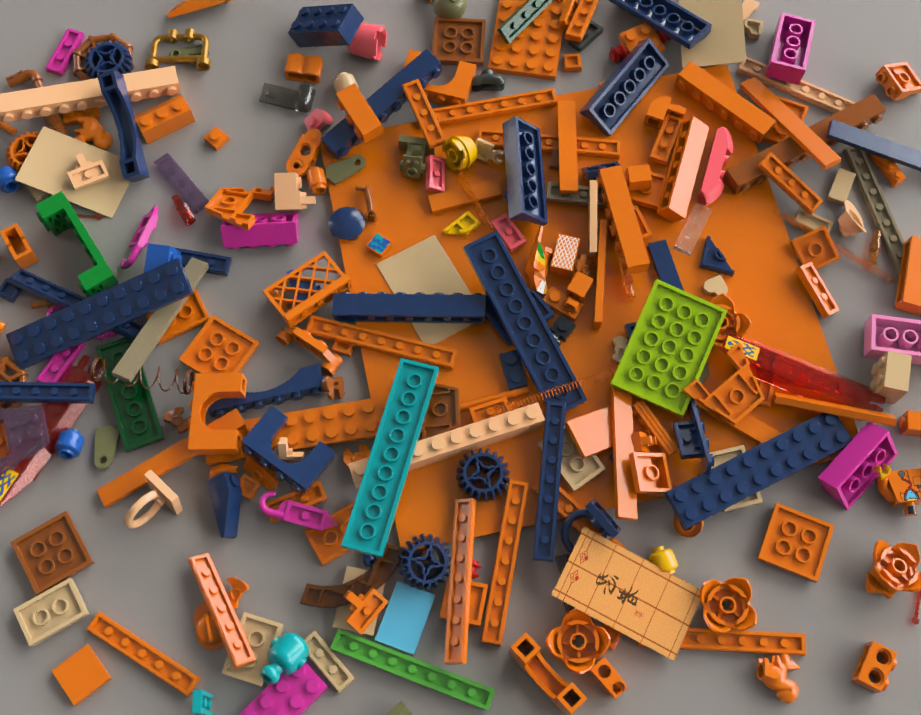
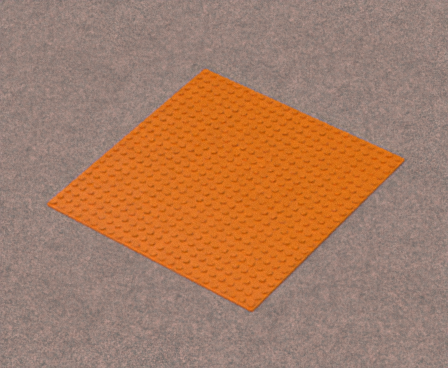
(739, 225)

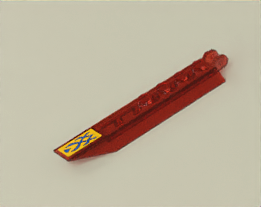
(802, 376)
(58, 418)

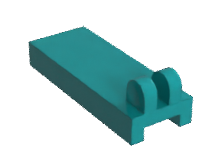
(201, 702)

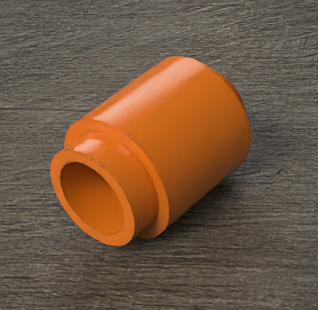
(317, 180)

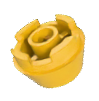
(459, 152)

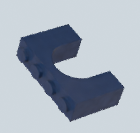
(300, 474)

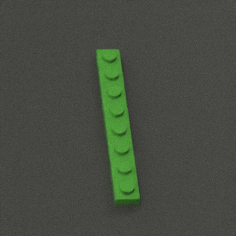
(413, 669)

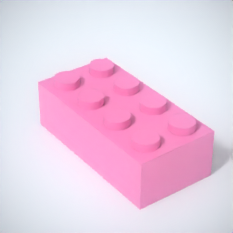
(892, 334)

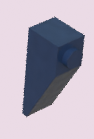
(226, 501)

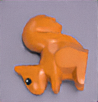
(93, 131)
(774, 676)

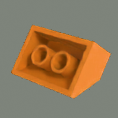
(164, 118)

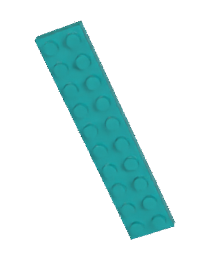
(390, 458)

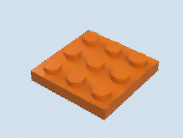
(219, 348)
(795, 542)

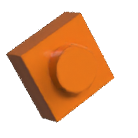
(216, 138)

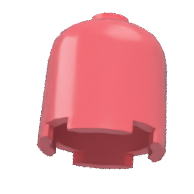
(368, 41)

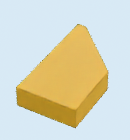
(462, 226)

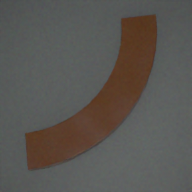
(375, 577)

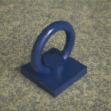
(598, 517)

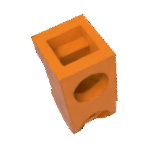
(608, 678)

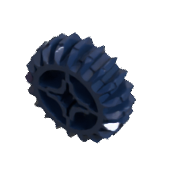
(107, 57)
(490, 470)
(423, 569)

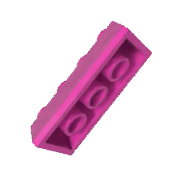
(268, 230)
(853, 468)

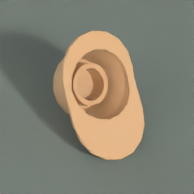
(850, 221)

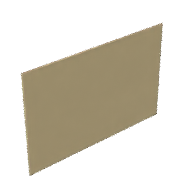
(725, 41)
(55, 156)
(425, 270)

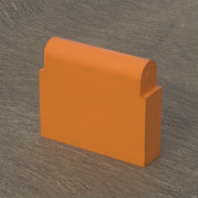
(909, 282)

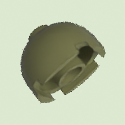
(449, 8)

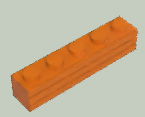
(889, 170)
(654, 428)

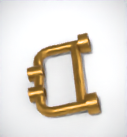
(203, 62)

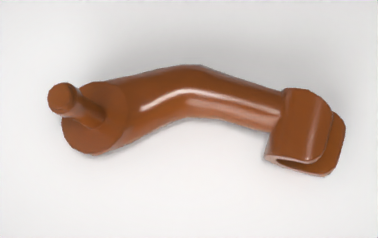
(369, 201)

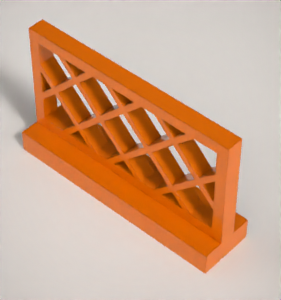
(318, 299)

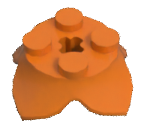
(733, 323)
(897, 566)
(738, 595)
(576, 625)

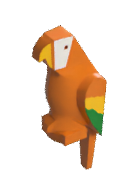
(538, 264)

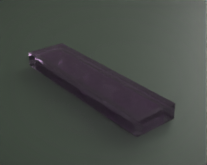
(181, 182)

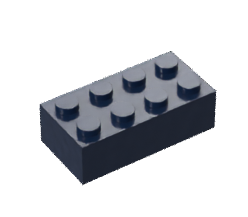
(326, 25)

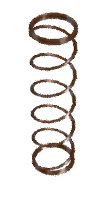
(102, 365)

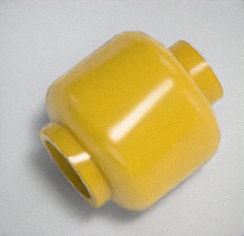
(664, 559)

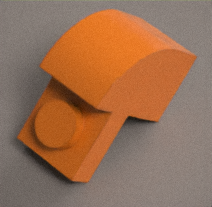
(659, 109)

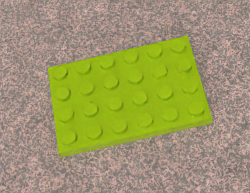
(668, 347)

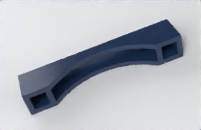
(131, 153)
(304, 383)

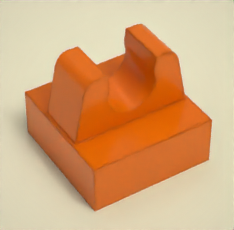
(643, 442)

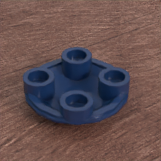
(347, 223)

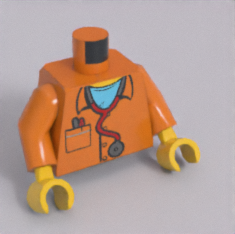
(900, 487)

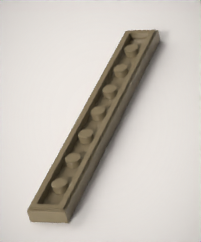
(876, 205)
(156, 327)

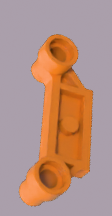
(317, 347)

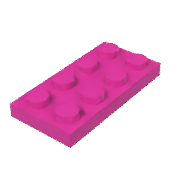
(289, 695)

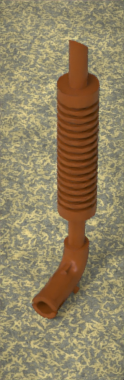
(52, 121)

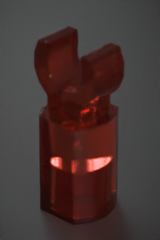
(183, 210)

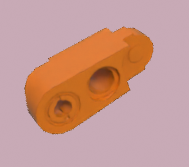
(310, 141)

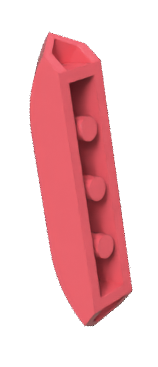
(712, 180)

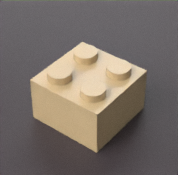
(891, 376)

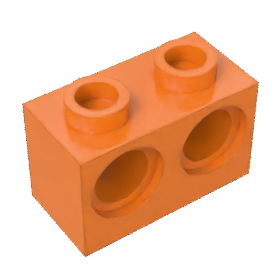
(869, 663)

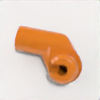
(222, 468)

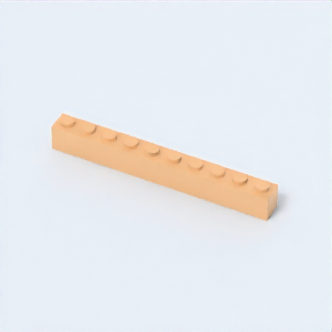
(84, 95)
(466, 438)

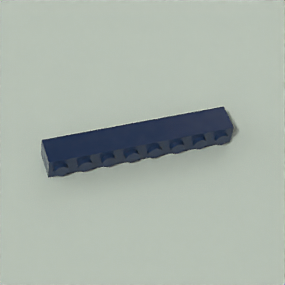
(383, 102)
(409, 307)

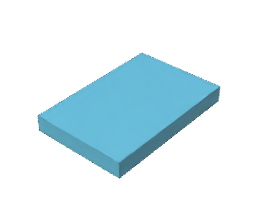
(405, 618)

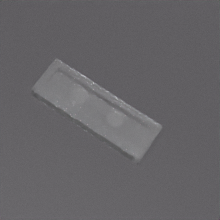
(692, 229)

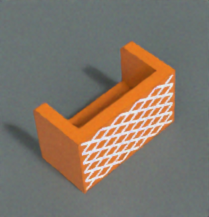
(564, 256)

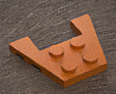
(230, 204)
(735, 395)

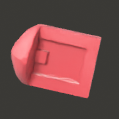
(318, 119)

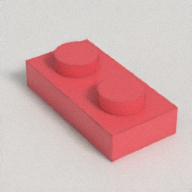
(435, 174)
(508, 232)

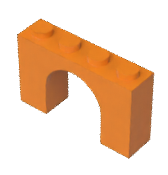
(455, 91)
(207, 390)
(562, 694)

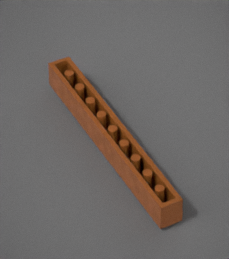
(746, 173)

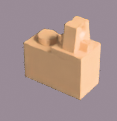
(288, 194)

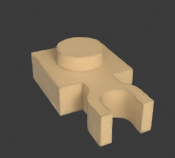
(486, 151)

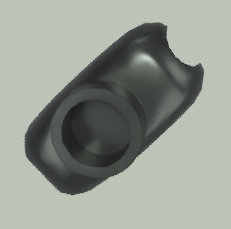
(487, 81)

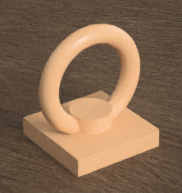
(160, 494)

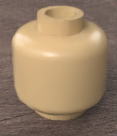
(343, 80)

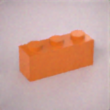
(359, 113)

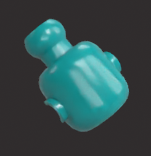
(284, 657)

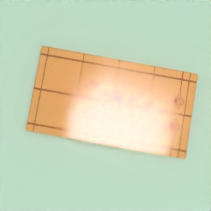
(628, 593)

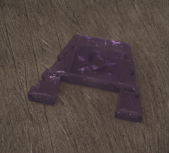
(25, 434)

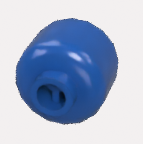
(7, 180)
(69, 444)

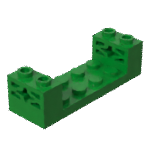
(60, 216)

